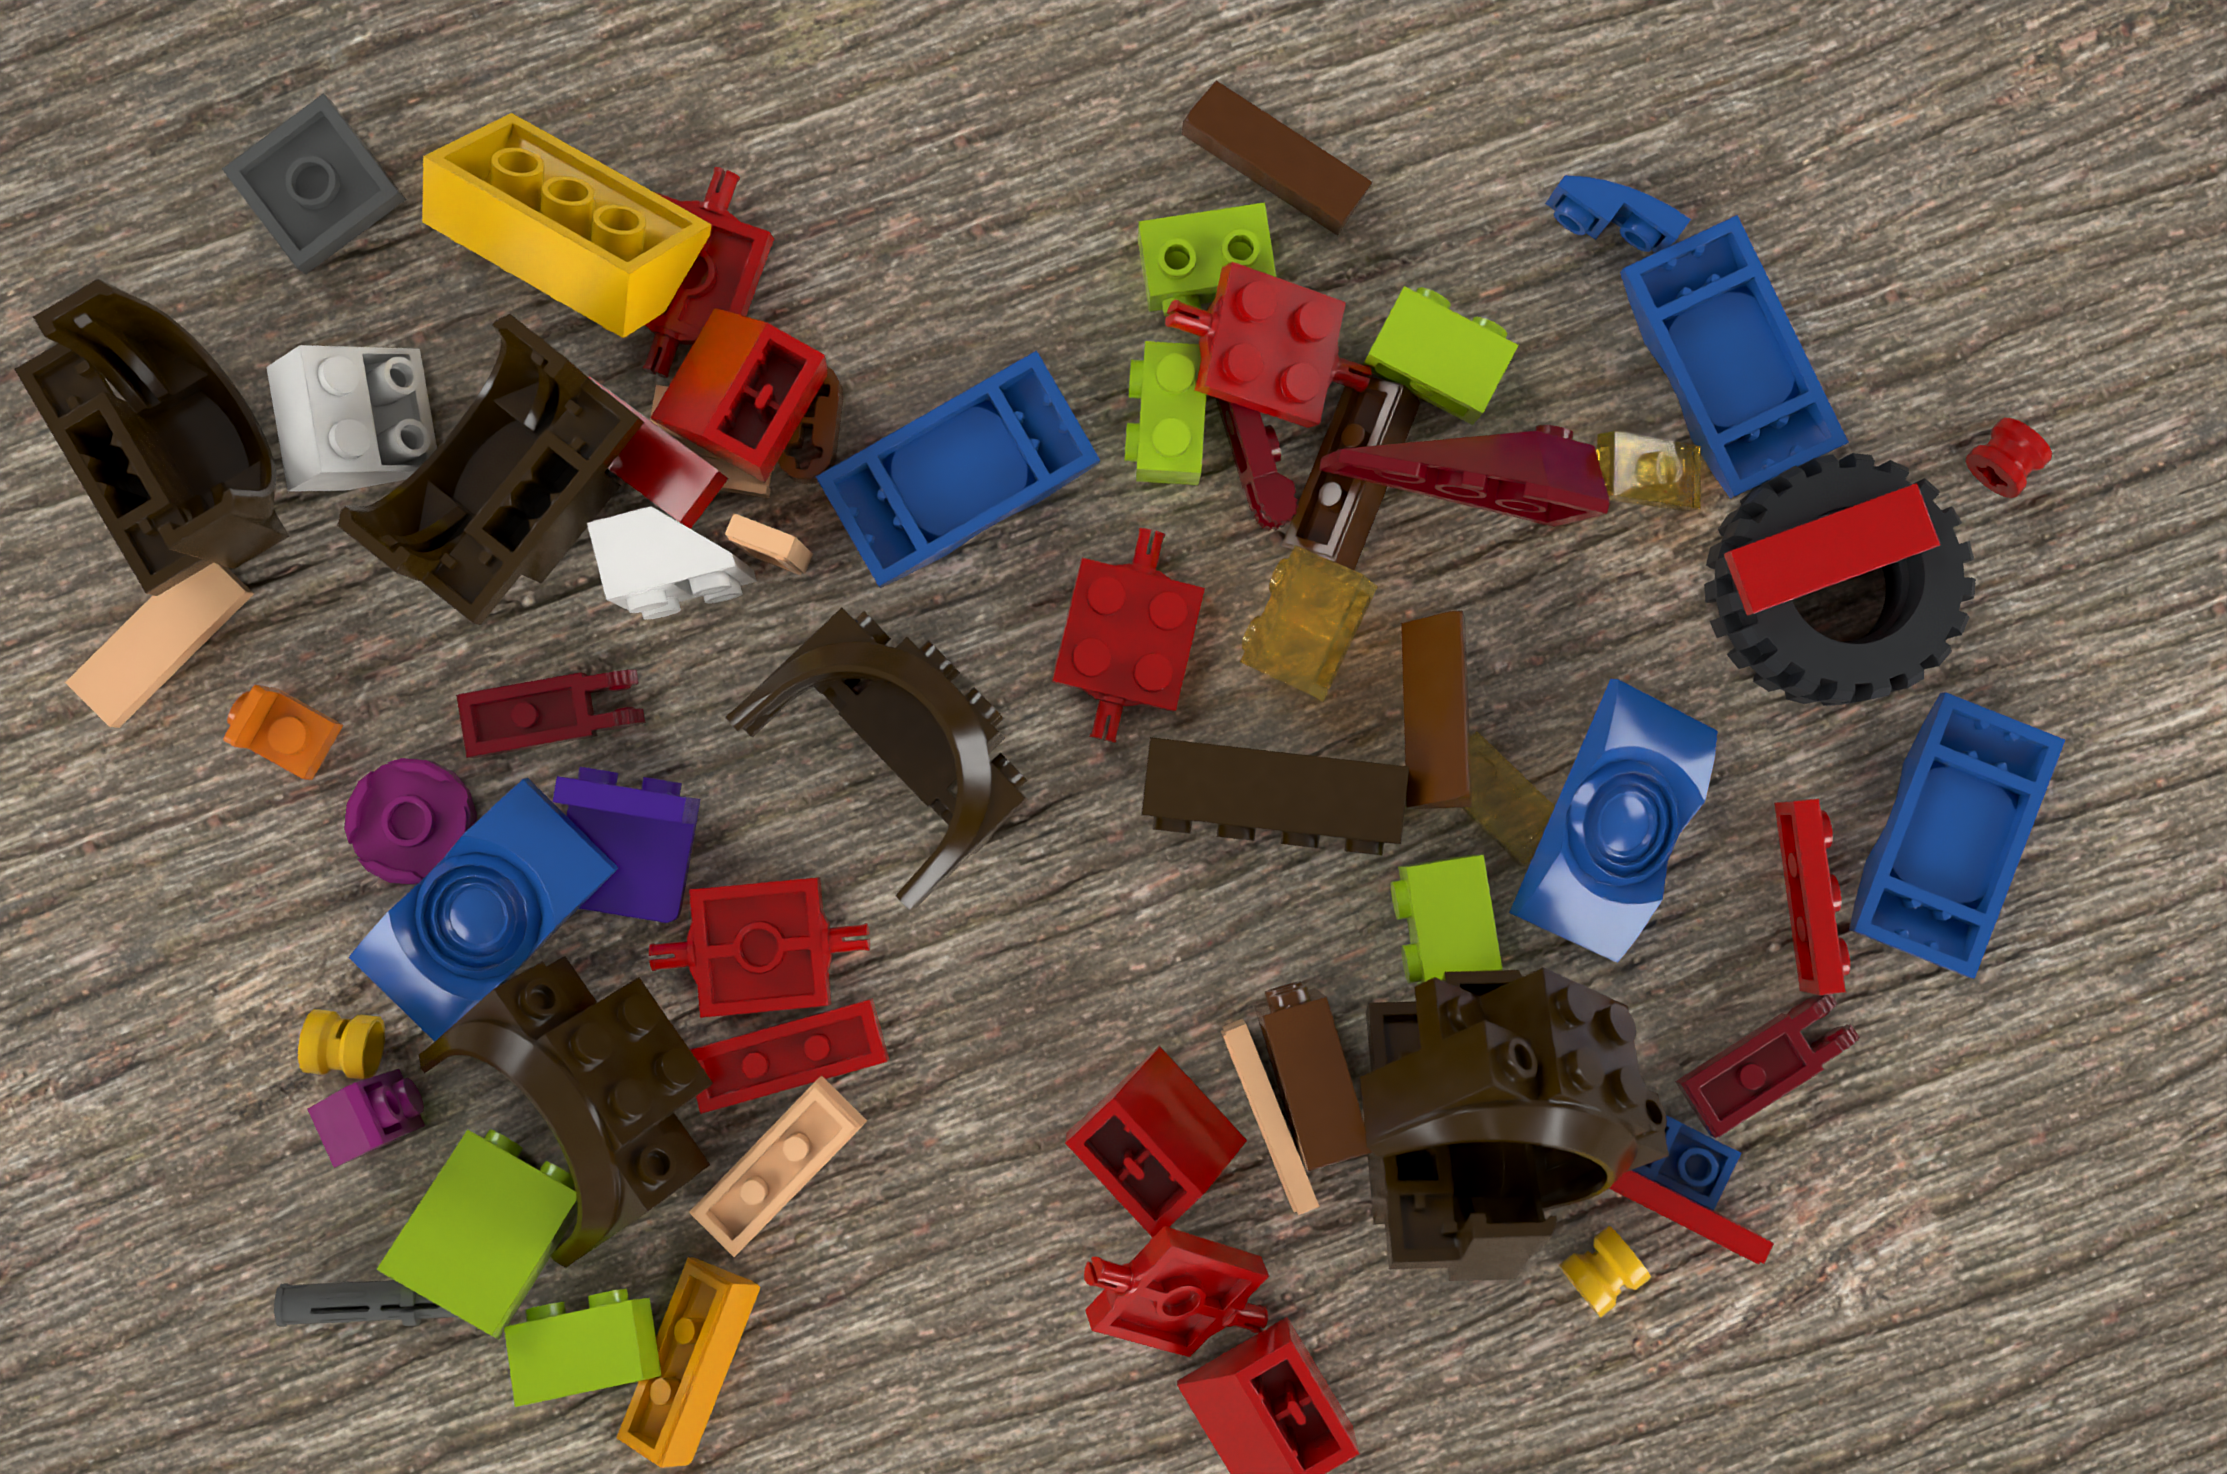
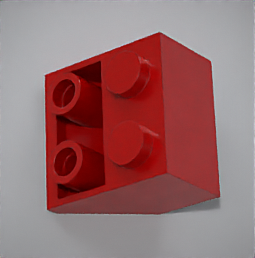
(742, 391)
(1156, 1142)
(1270, 1407)

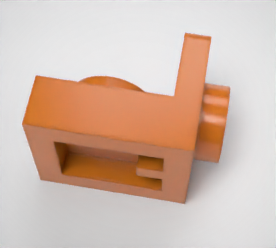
(281, 730)

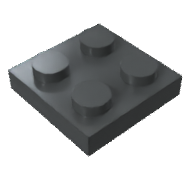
(314, 184)

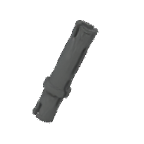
(352, 1303)

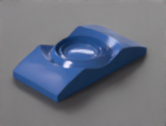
(1731, 357)
(958, 470)
(1617, 822)
(1954, 834)
(483, 909)

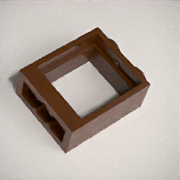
(1312, 1075)

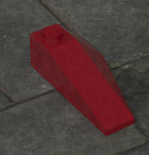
(1516, 474)

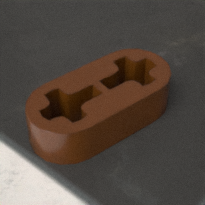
(824, 435)

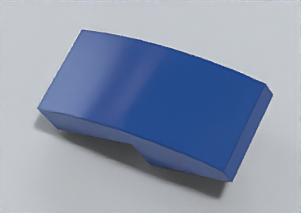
(1591, 203)
(1695, 1164)

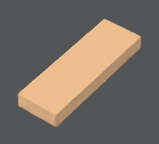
(157, 643)
(1269, 1117)
(778, 1166)

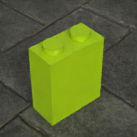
(483, 1231)

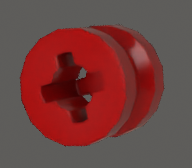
(2009, 457)

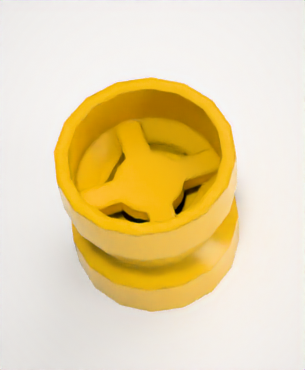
(341, 1044)
(1605, 1271)

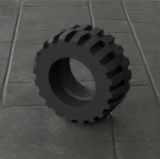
(1919, 596)

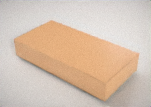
(768, 544)

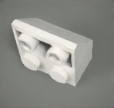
(350, 416)
(657, 562)

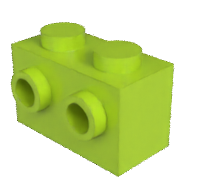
(1187, 251)
(1441, 353)
(1172, 414)
(1446, 917)
(583, 1349)

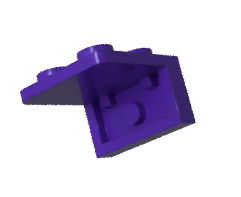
(642, 832)

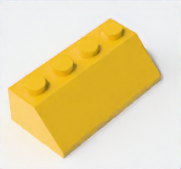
(562, 222)

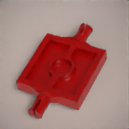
(720, 277)
(1269, 345)
(1127, 635)
(759, 947)
(1176, 1292)

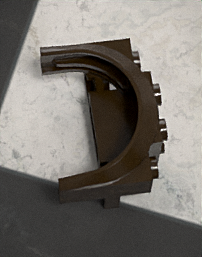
(175, 464)
(505, 483)
(912, 723)
(1525, 1067)
(602, 1083)
(1457, 1202)

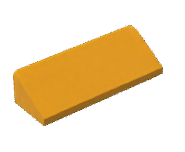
(694, 1357)

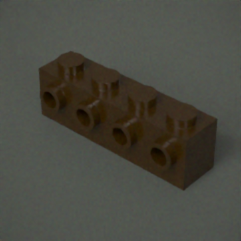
(1276, 793)

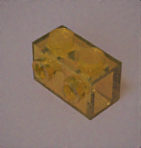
(1307, 622)

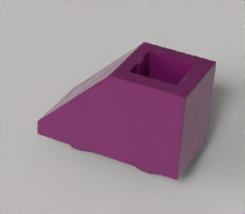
(367, 1116)

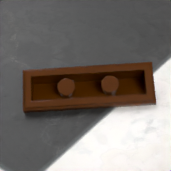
(1275, 157)
(1338, 509)
(1436, 712)

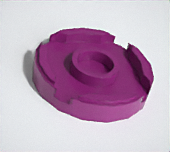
(407, 818)

